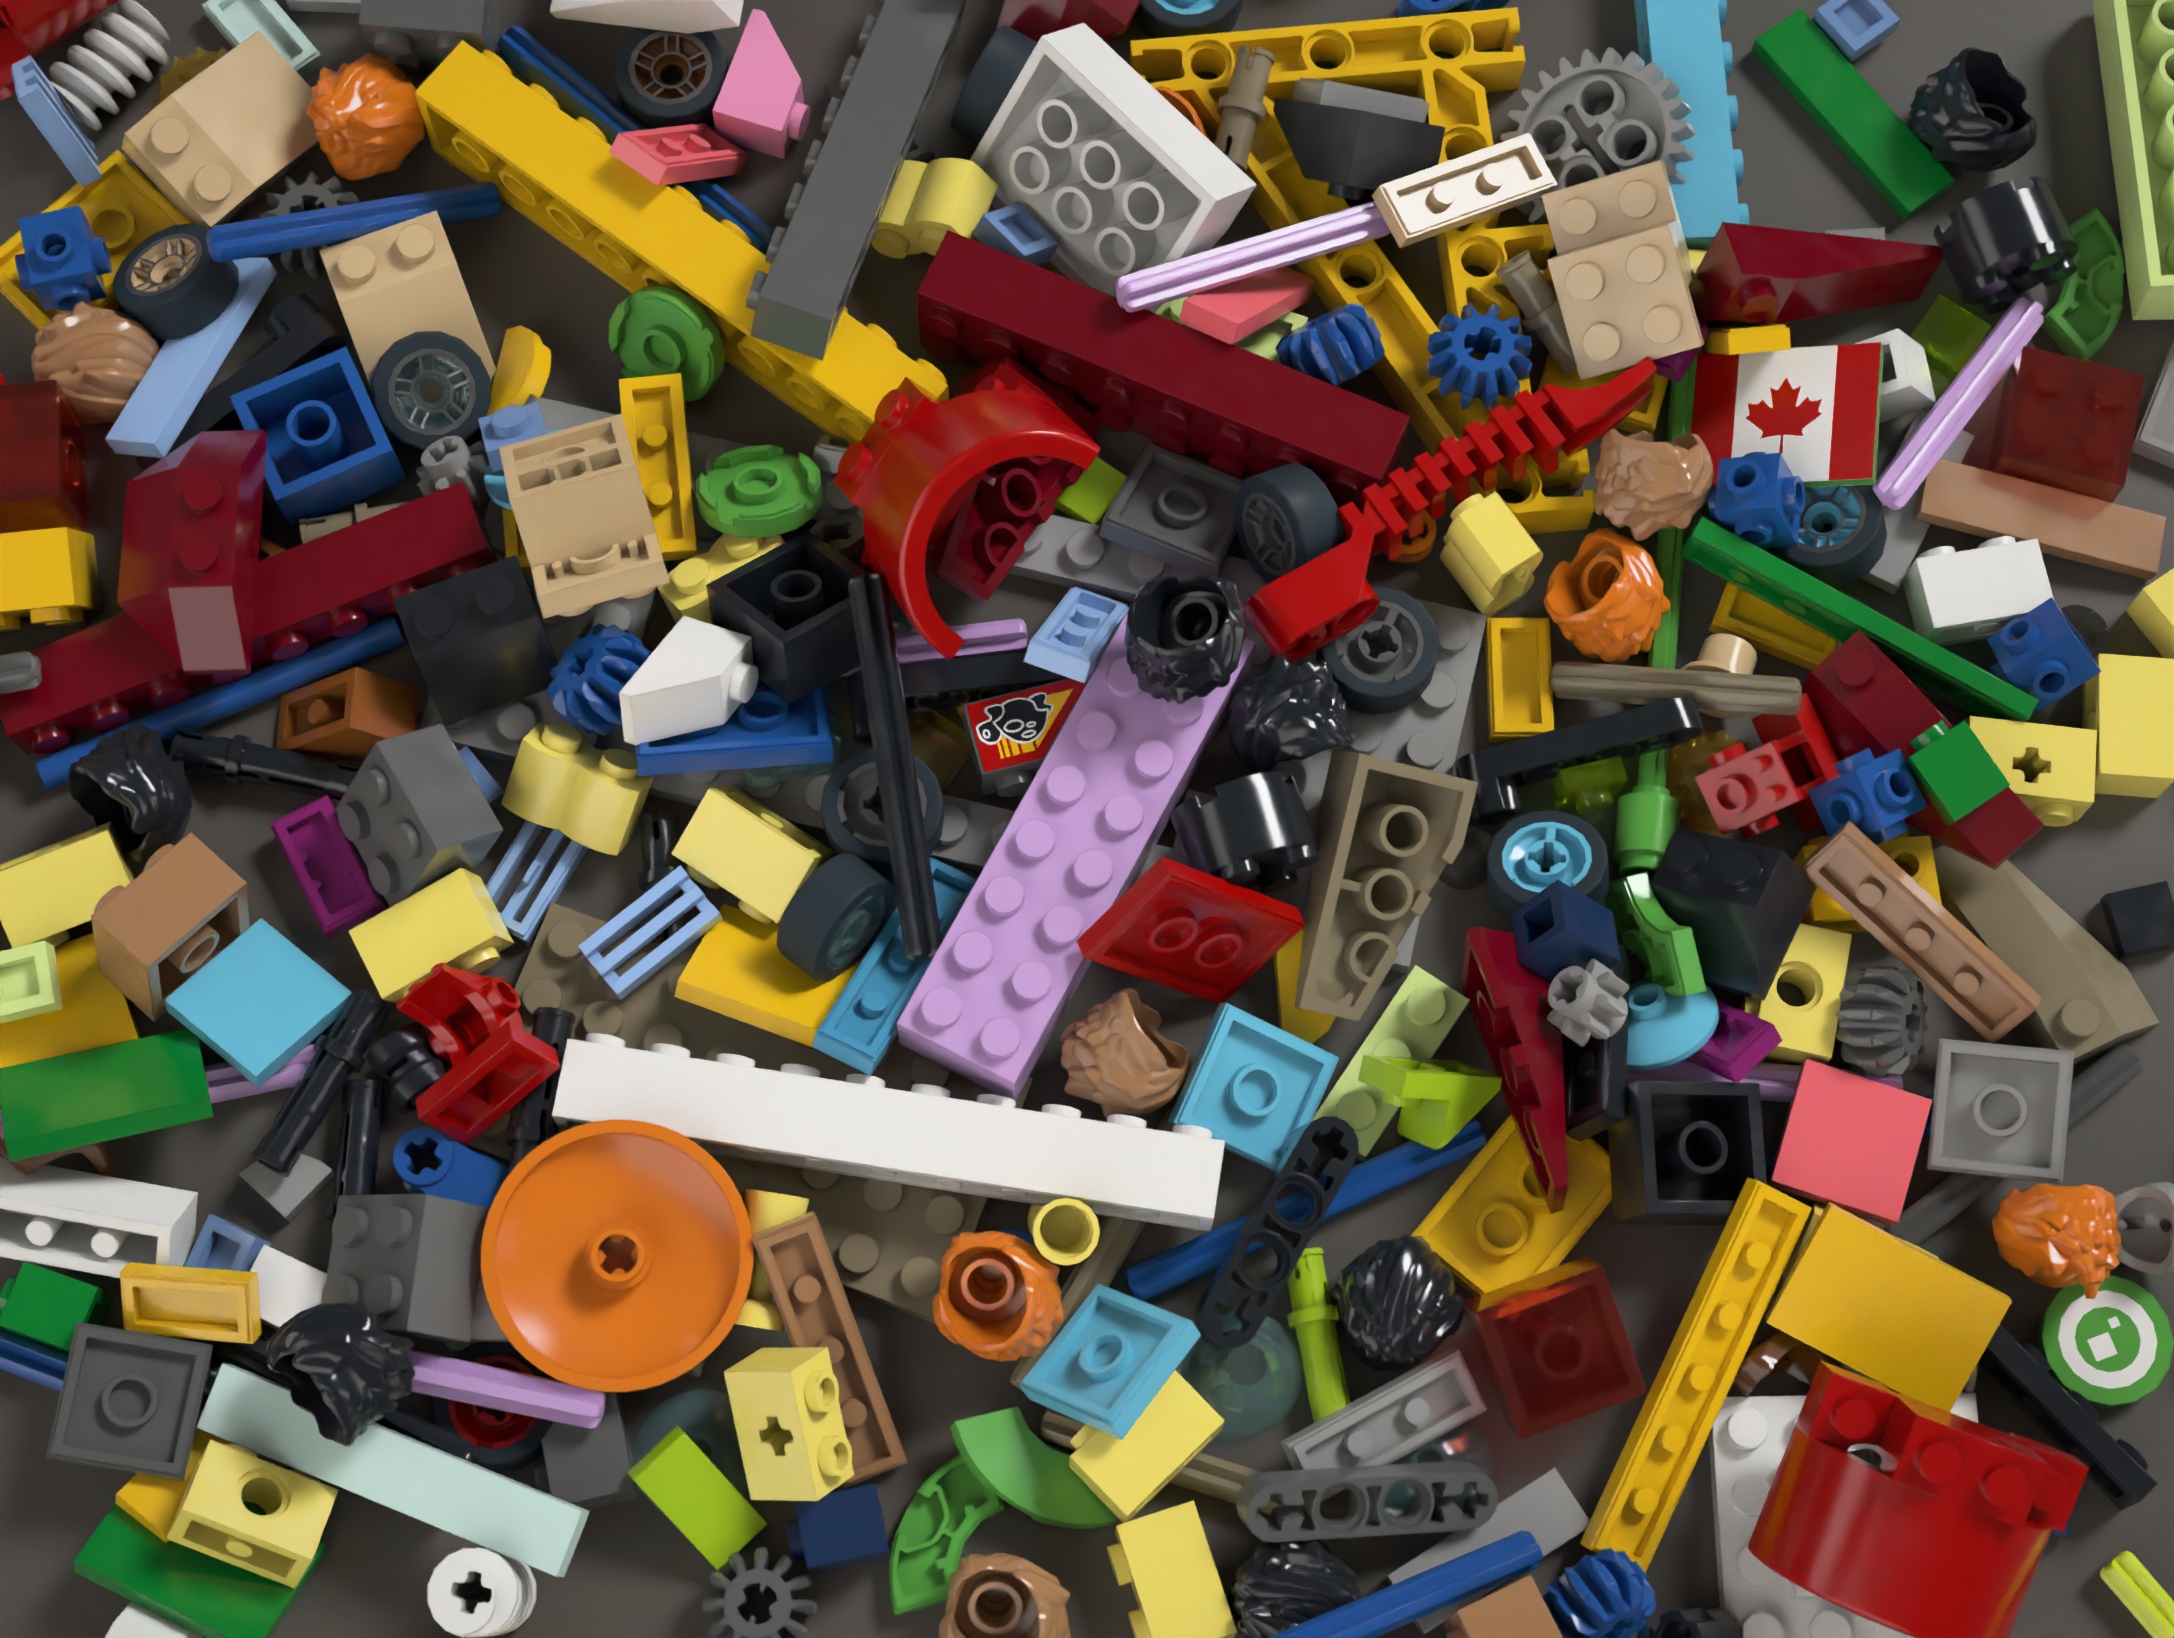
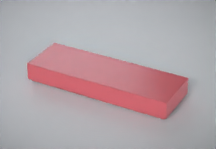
(679, 153)
(1247, 304)

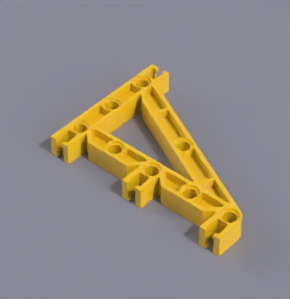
(1400, 60)

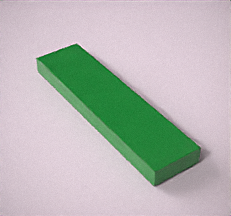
(1852, 114)

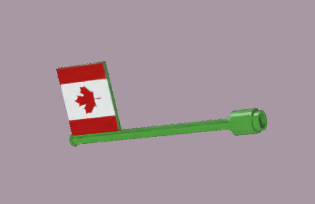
(1824, 419)

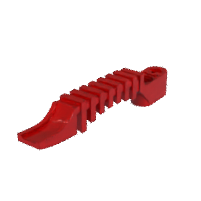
(1332, 590)

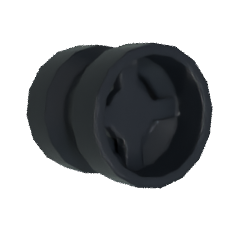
(407, 1064)

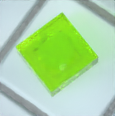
(1949, 336)
(1589, 785)

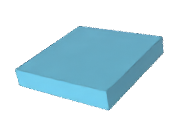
(259, 1002)
(1253, 1085)
(1110, 1360)

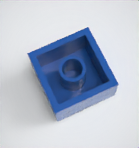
(320, 437)

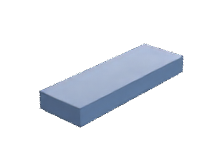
(1076, 634)

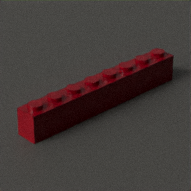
(300, 598)

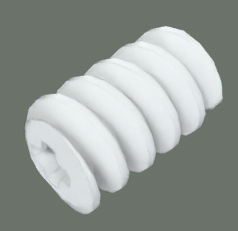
(109, 62)
(463, 1613)

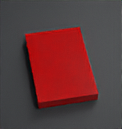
(1190, 931)

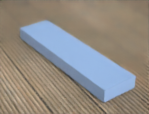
(185, 371)

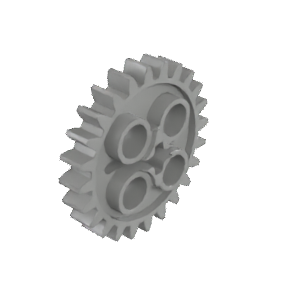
(1641, 110)

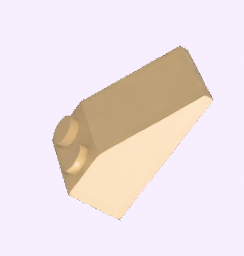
(226, 133)
(403, 285)

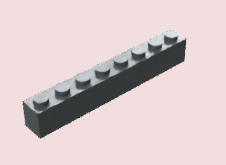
(851, 173)

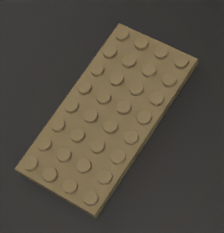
(878, 1232)

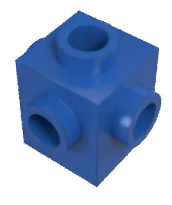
(62, 259)
(1758, 499)
(2042, 655)
(1869, 794)

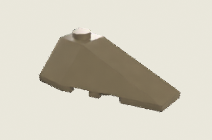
(1381, 849)
(2084, 989)

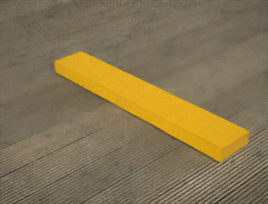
(1696, 1373)

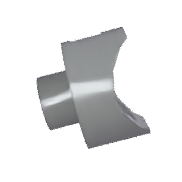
(2147, 1227)

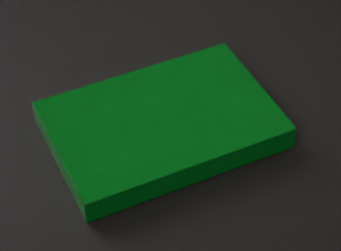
(103, 1094)
(184, 1583)

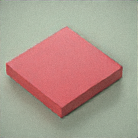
(1849, 1142)

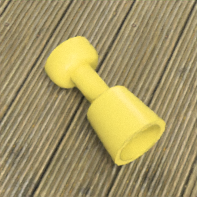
(764, 1211)
(1064, 1230)

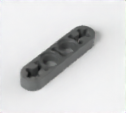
(1368, 1492)

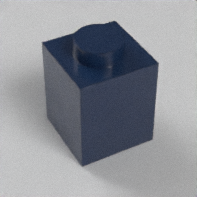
(1563, 931)
(839, 1530)

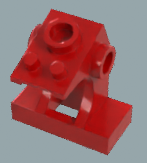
(1753, 785)
(483, 1036)

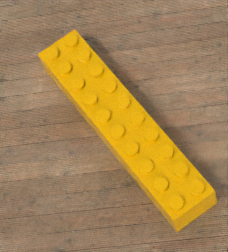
(648, 235)

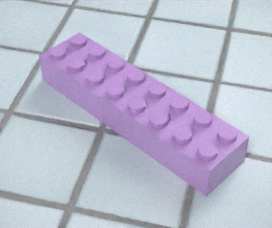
(1057, 870)

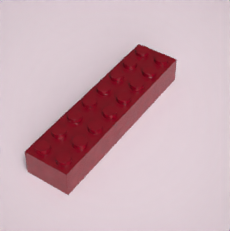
(1153, 372)

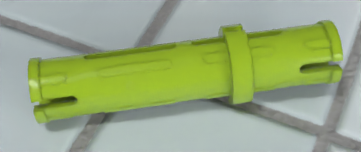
(1317, 1334)

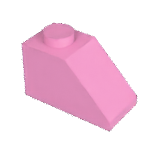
(761, 94)

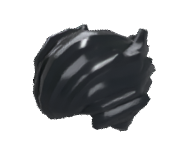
(1974, 113)
(1185, 636)
(1287, 715)
(135, 788)
(1397, 1303)
(342, 1368)
(1288, 1586)

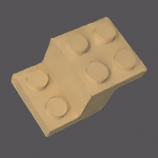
(1622, 270)
(583, 517)

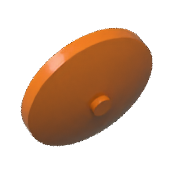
(617, 1255)

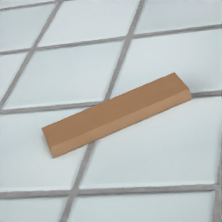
(2061, 520)
(1921, 933)
(820, 1316)

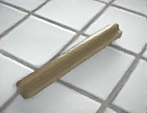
(1652, 685)

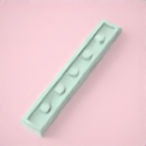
(398, 1473)

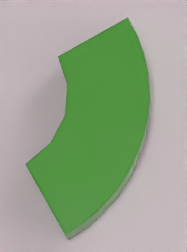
(2093, 295)
(1658, 942)
(1027, 1472)
(934, 1535)

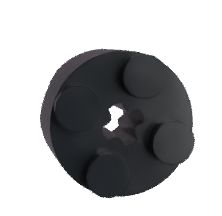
(2007, 243)
(1249, 832)

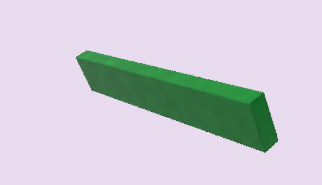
(1842, 616)

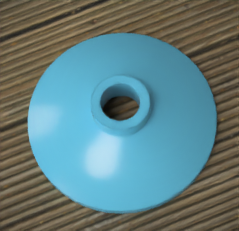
(1666, 1026)

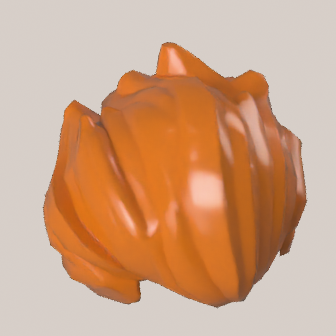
(366, 117)
(1607, 597)
(2059, 1234)
(997, 1296)

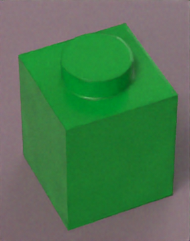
(1954, 770)
(48, 1305)

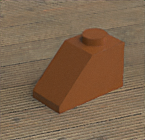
(346, 715)

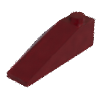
(1797, 275)
(1006, 503)
(1875, 706)
(1523, 1048)

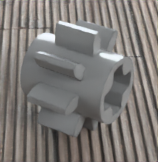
(451, 462)
(1587, 1002)

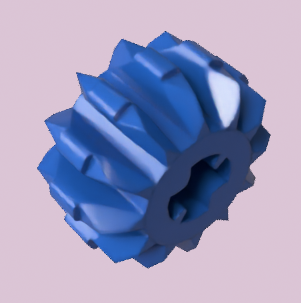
(1485, 334)
(1333, 345)
(593, 675)
(1601, 1597)

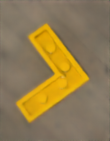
(658, 437)

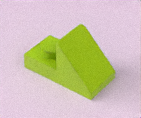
(1433, 1094)

